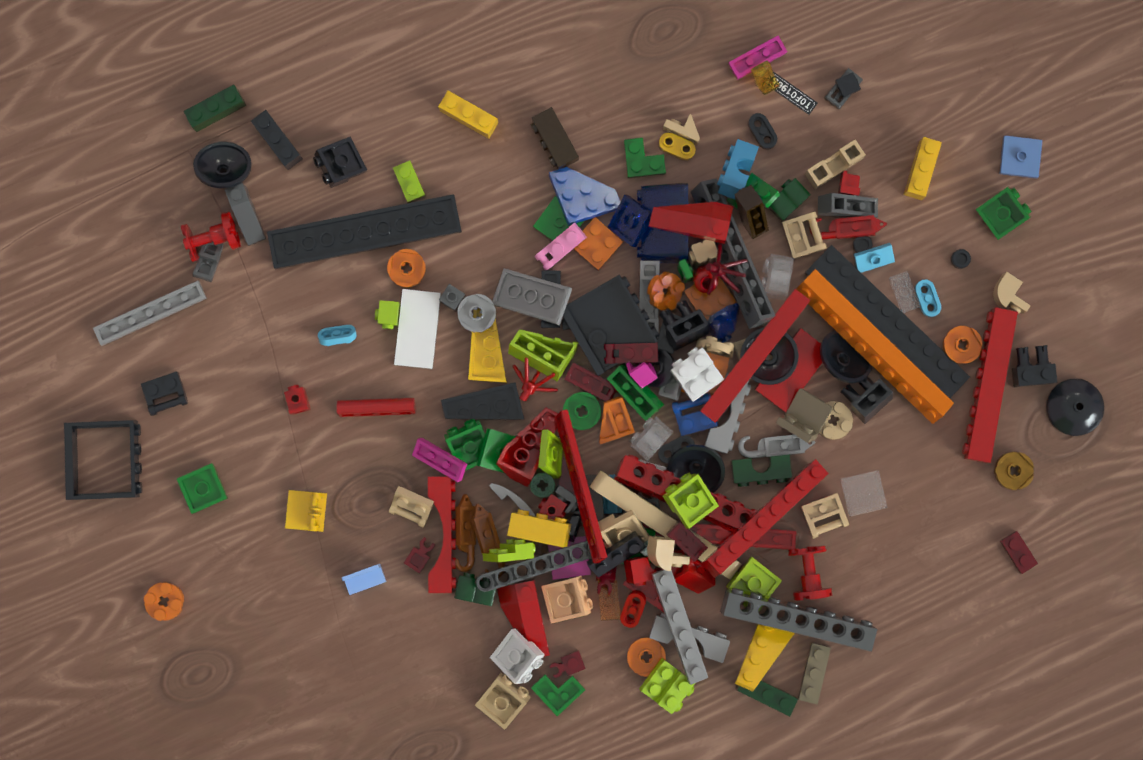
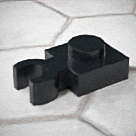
(575, 521)

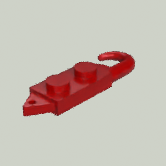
(852, 227)

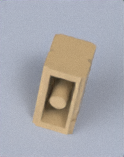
(702, 253)

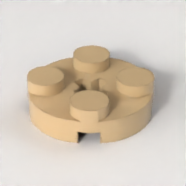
(712, 346)
(843, 425)

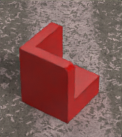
(849, 184)

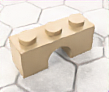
(834, 165)

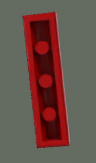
(376, 407)

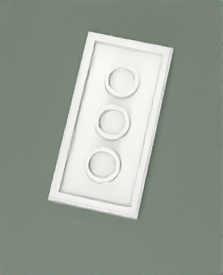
(417, 329)

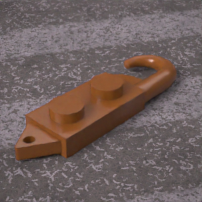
(465, 532)
(486, 533)

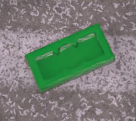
(685, 271)

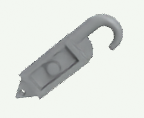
(775, 446)

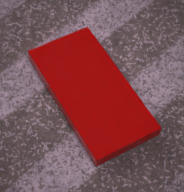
(808, 363)

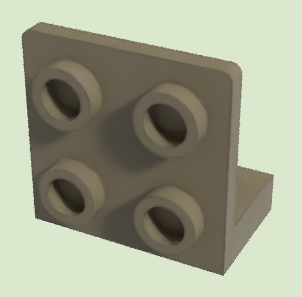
(805, 416)

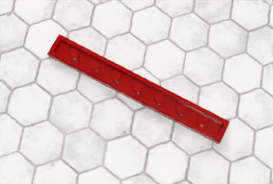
(755, 356)
(580, 486)
(771, 539)

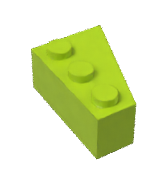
(543, 353)

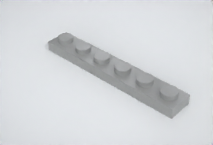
(149, 313)
(679, 626)

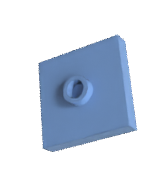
(1020, 157)

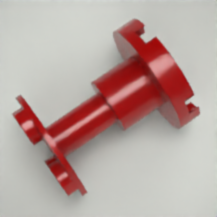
(218, 234)
(810, 580)

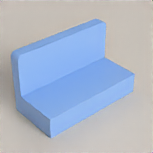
(364, 579)

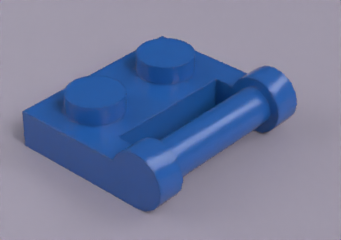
(694, 421)

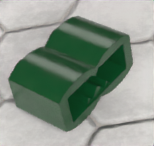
(790, 199)
(467, 590)

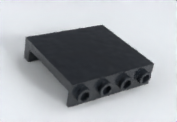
(613, 311)

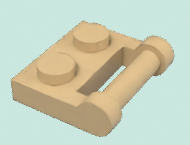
(798, 238)
(413, 502)
(822, 509)

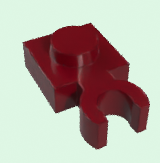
(418, 558)
(606, 580)
(570, 663)

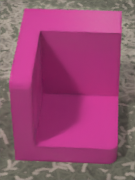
(642, 374)

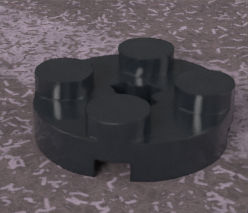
(664, 375)

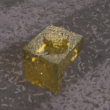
(764, 77)

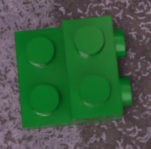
(1004, 212)
(466, 442)

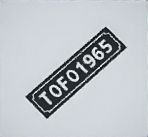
(794, 95)

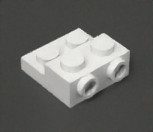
(696, 373)
(517, 657)

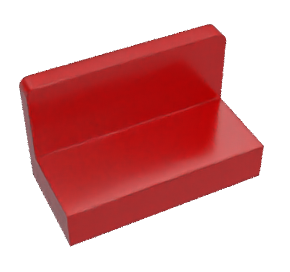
(695, 577)

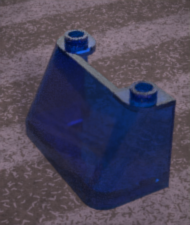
(658, 243)

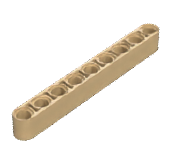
(648, 513)

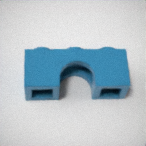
(742, 158)

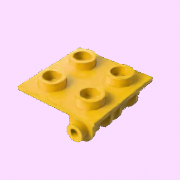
(306, 510)

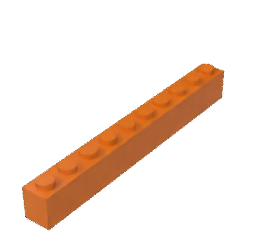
(875, 347)

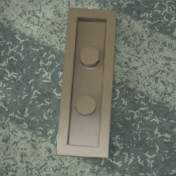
(814, 673)

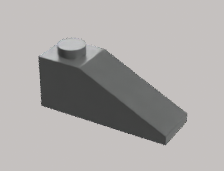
(847, 205)
(245, 213)

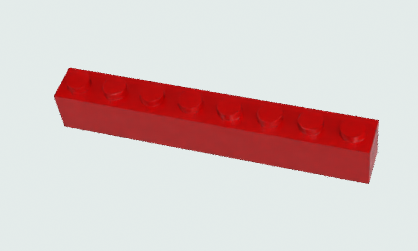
(990, 385)
(764, 518)

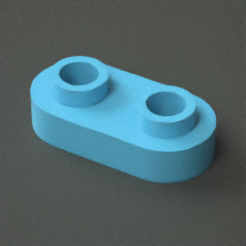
(927, 298)
(337, 335)

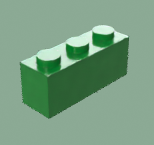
(641, 399)

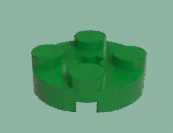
(591, 405)

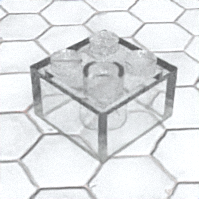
(777, 276)
(651, 438)

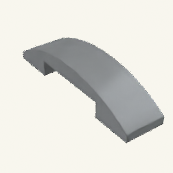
(648, 270)
(502, 492)

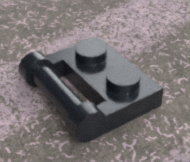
(163, 387)

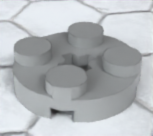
(474, 302)

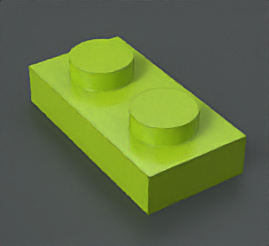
(409, 181)

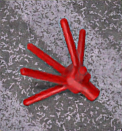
(530, 386)

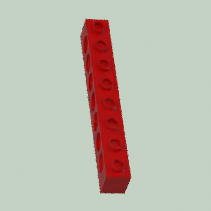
(626, 476)

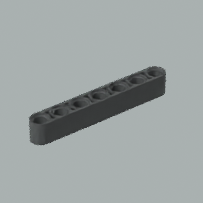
(550, 565)

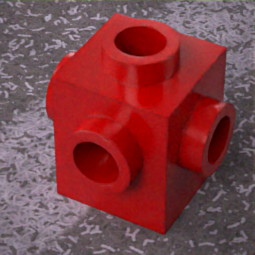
(554, 502)

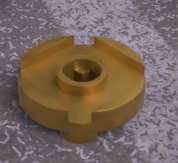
(1025, 470)

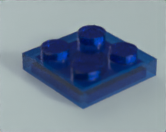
(630, 220)

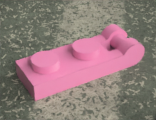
(561, 246)

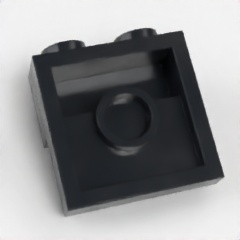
(339, 162)

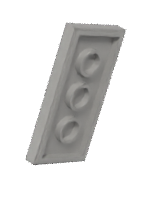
(531, 296)

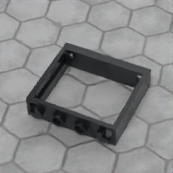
(71, 459)

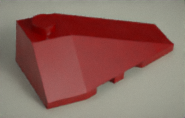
(698, 220)
(521, 455)
(523, 611)

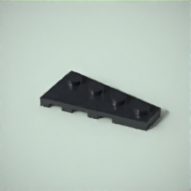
(492, 404)

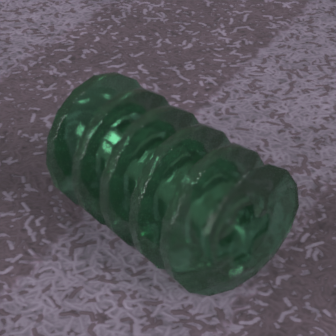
(547, 479)

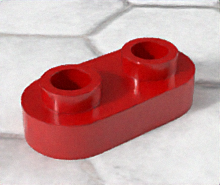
(633, 607)

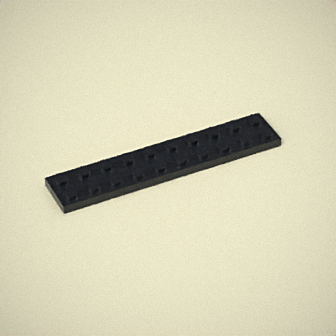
(364, 231)
(890, 321)

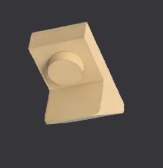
(687, 132)

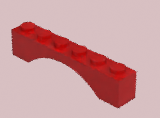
(441, 576)

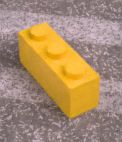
(468, 114)
(922, 168)
(539, 528)

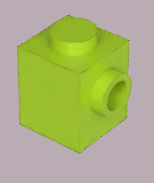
(388, 314)

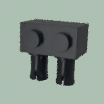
(686, 329)
(1039, 374)
(871, 401)

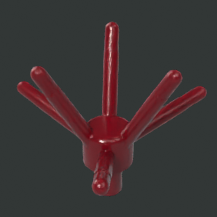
(719, 270)

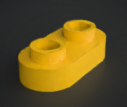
(677, 145)

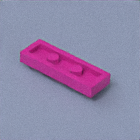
(768, 51)
(439, 459)

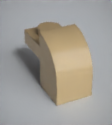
(1005, 292)
(661, 553)

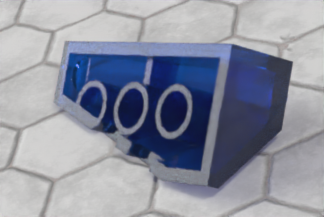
(724, 322)

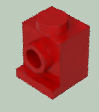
(301, 405)

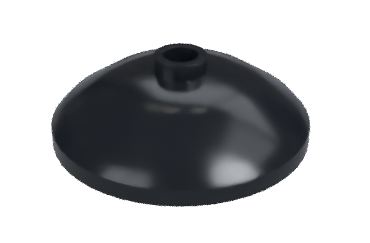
(222, 165)
(842, 359)
(781, 366)
(1062, 407)
(710, 468)

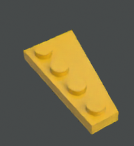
(486, 355)
(761, 654)

